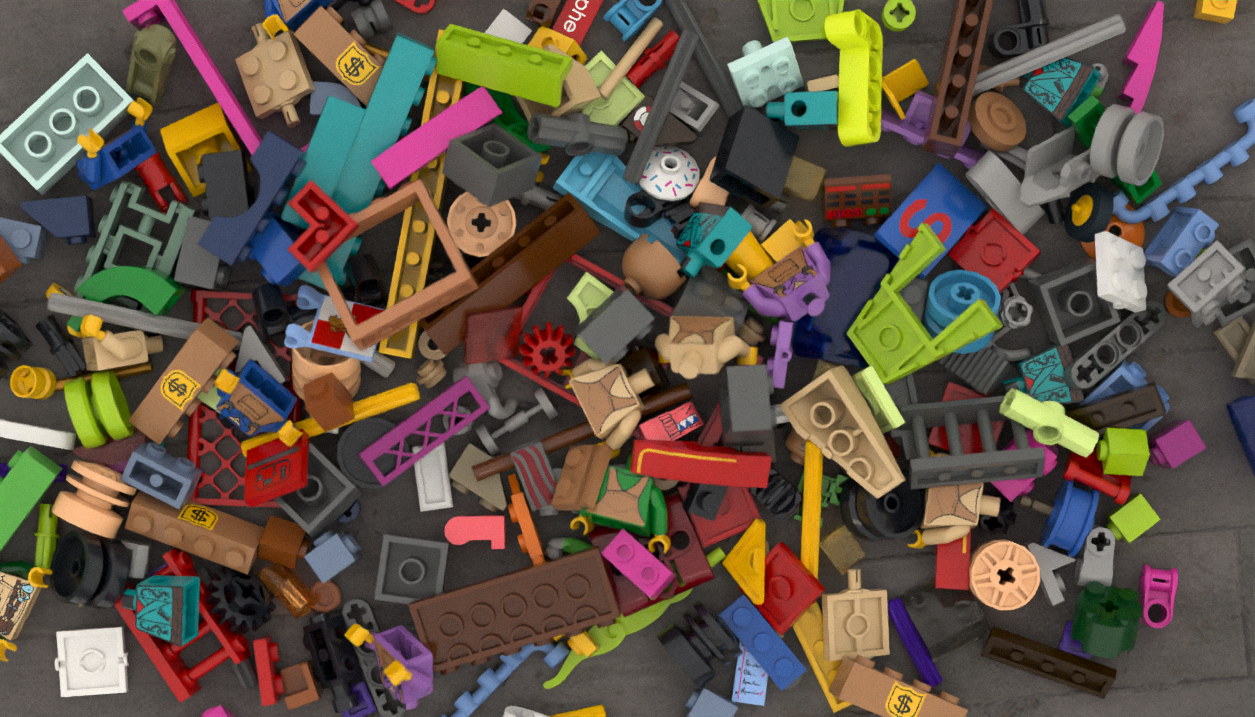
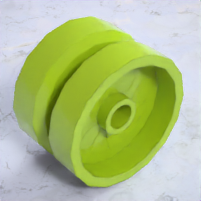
(98, 408)

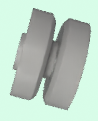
(1127, 144)

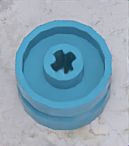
(952, 295)

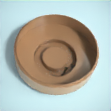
(997, 121)

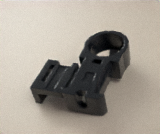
(677, 211)

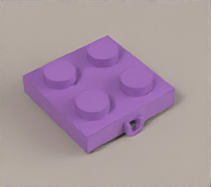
(781, 338)

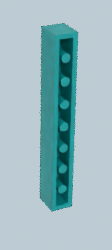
(379, 130)

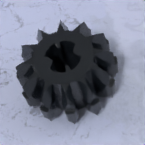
(779, 496)

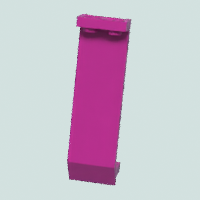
(149, 12)

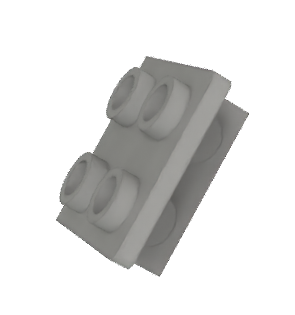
(1209, 284)

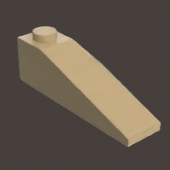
(842, 425)

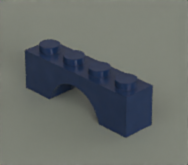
(277, 164)

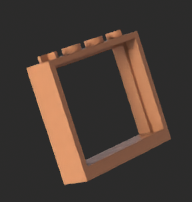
(419, 304)

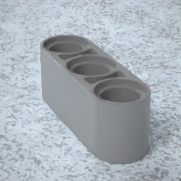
(1002, 192)

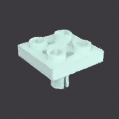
(765, 72)

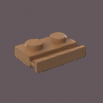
(581, 477)

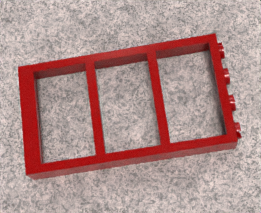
(712, 429)

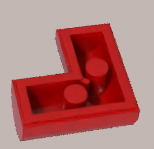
(328, 226)

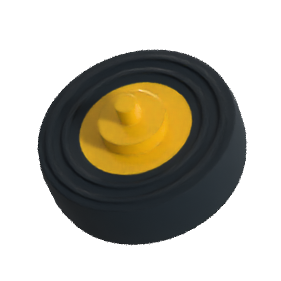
(1088, 212)

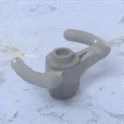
(1014, 314)
(486, 378)

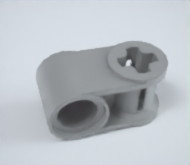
(1094, 561)

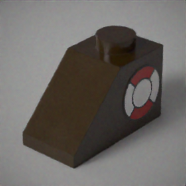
(672, 131)

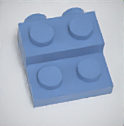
(1180, 240)
(1122, 378)

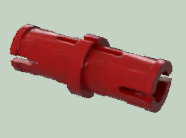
(653, 59)

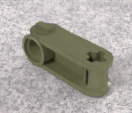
(151, 63)

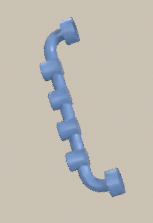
(1208, 171)
(491, 680)

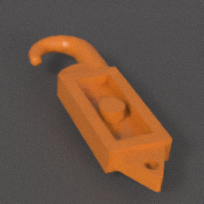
(521, 512)

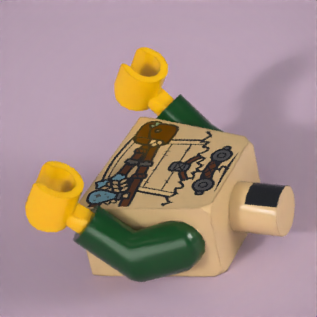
(19, 590)

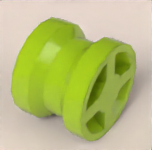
(897, 20)

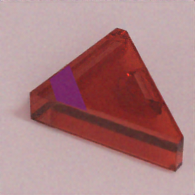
(114, 453)

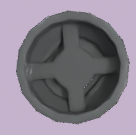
(371, 19)

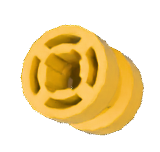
(33, 382)

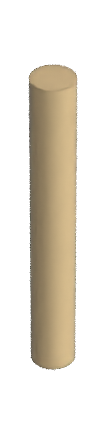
(630, 58)

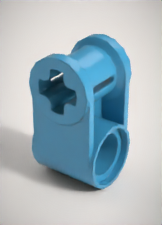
(633, 13)

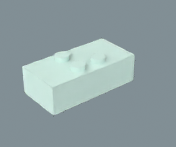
(45, 136)

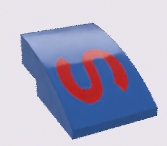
(935, 201)

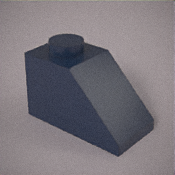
(64, 217)

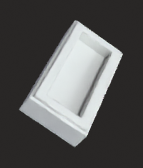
(433, 479)

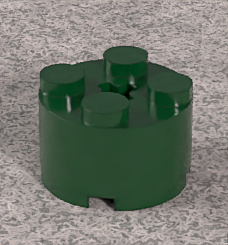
(1106, 620)

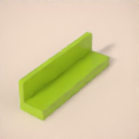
(502, 65)

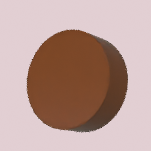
(1174, 306)
(328, 595)

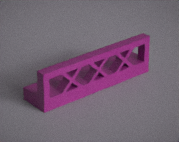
(417, 419)

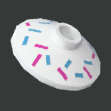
(666, 182)

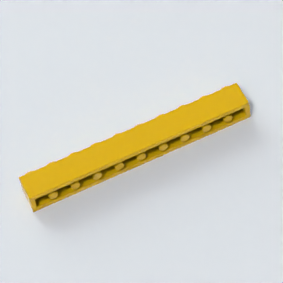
(417, 231)

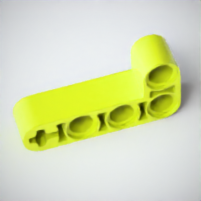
(859, 75)

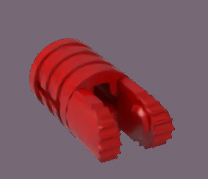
(157, 176)

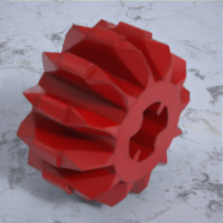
(543, 339)

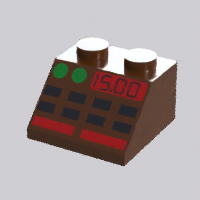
(856, 199)

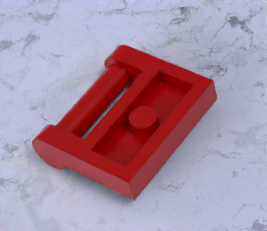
(1090, 472)

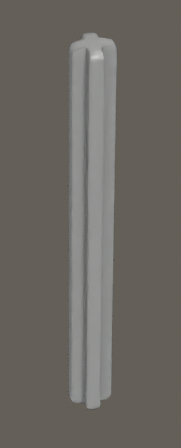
(1049, 53)
(127, 317)

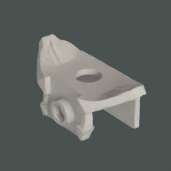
(1052, 157)

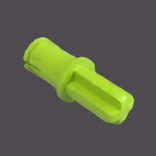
(46, 536)

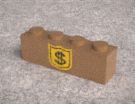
(341, 52)
(183, 381)
(197, 531)
(887, 692)

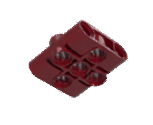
(690, 561)

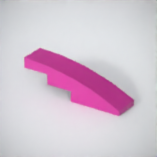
(1143, 58)
(434, 136)

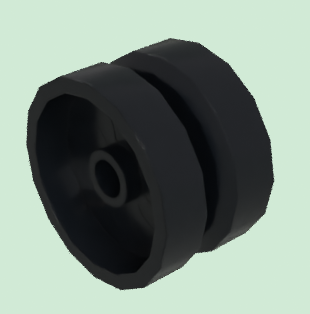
(357, 438)
(885, 518)
(89, 570)

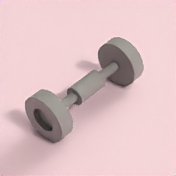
(516, 421)

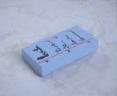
(749, 680)

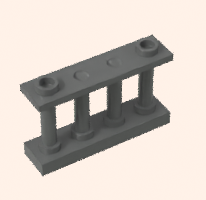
(962, 467)

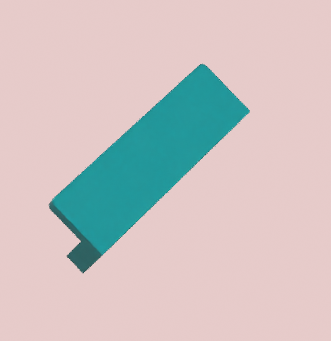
(326, 151)

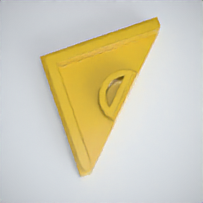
(747, 561)

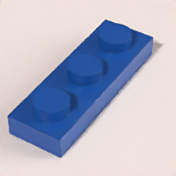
(762, 642)

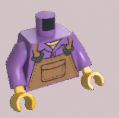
(792, 284)
(402, 662)

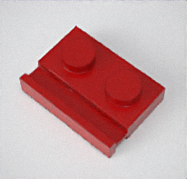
(270, 683)

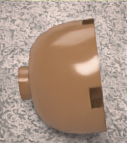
(650, 269)

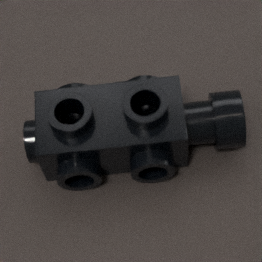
(335, 656)

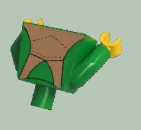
(629, 504)

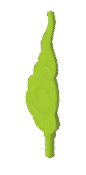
(613, 635)

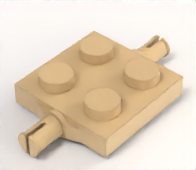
(275, 75)
(855, 621)

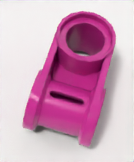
(1157, 593)

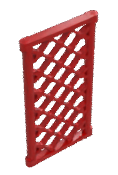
(194, 451)

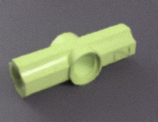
(1049, 422)

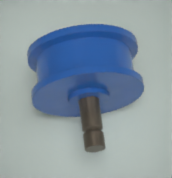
(1068, 517)

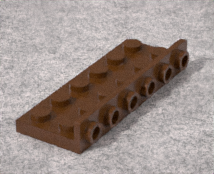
(516, 610)

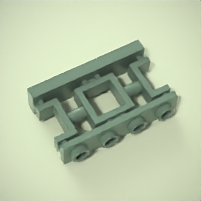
(111, 244)

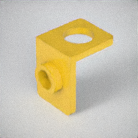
(547, 36)
(903, 83)

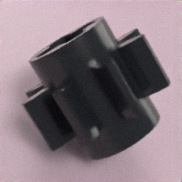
(1001, 523)

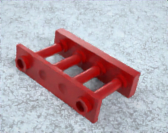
(166, 656)

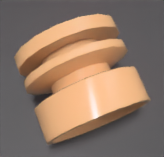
(465, 234)
(314, 363)
(94, 499)
(983, 577)

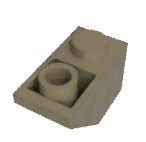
(490, 489)

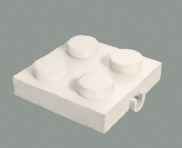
(1120, 272)
(92, 661)

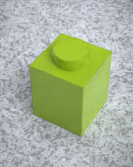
(1123, 451)
(1131, 519)

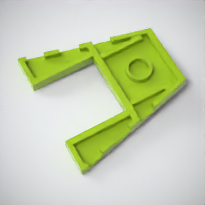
(798, 18)
(891, 333)

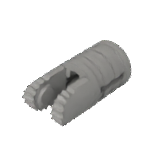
(460, 409)

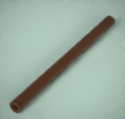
(581, 432)

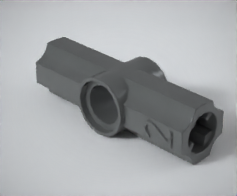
(577, 134)

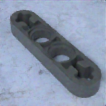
(1116, 347)
(367, 659)

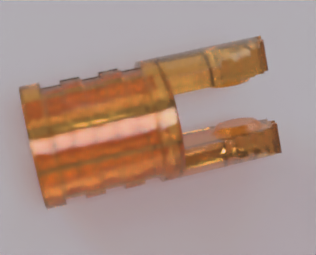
(288, 589)

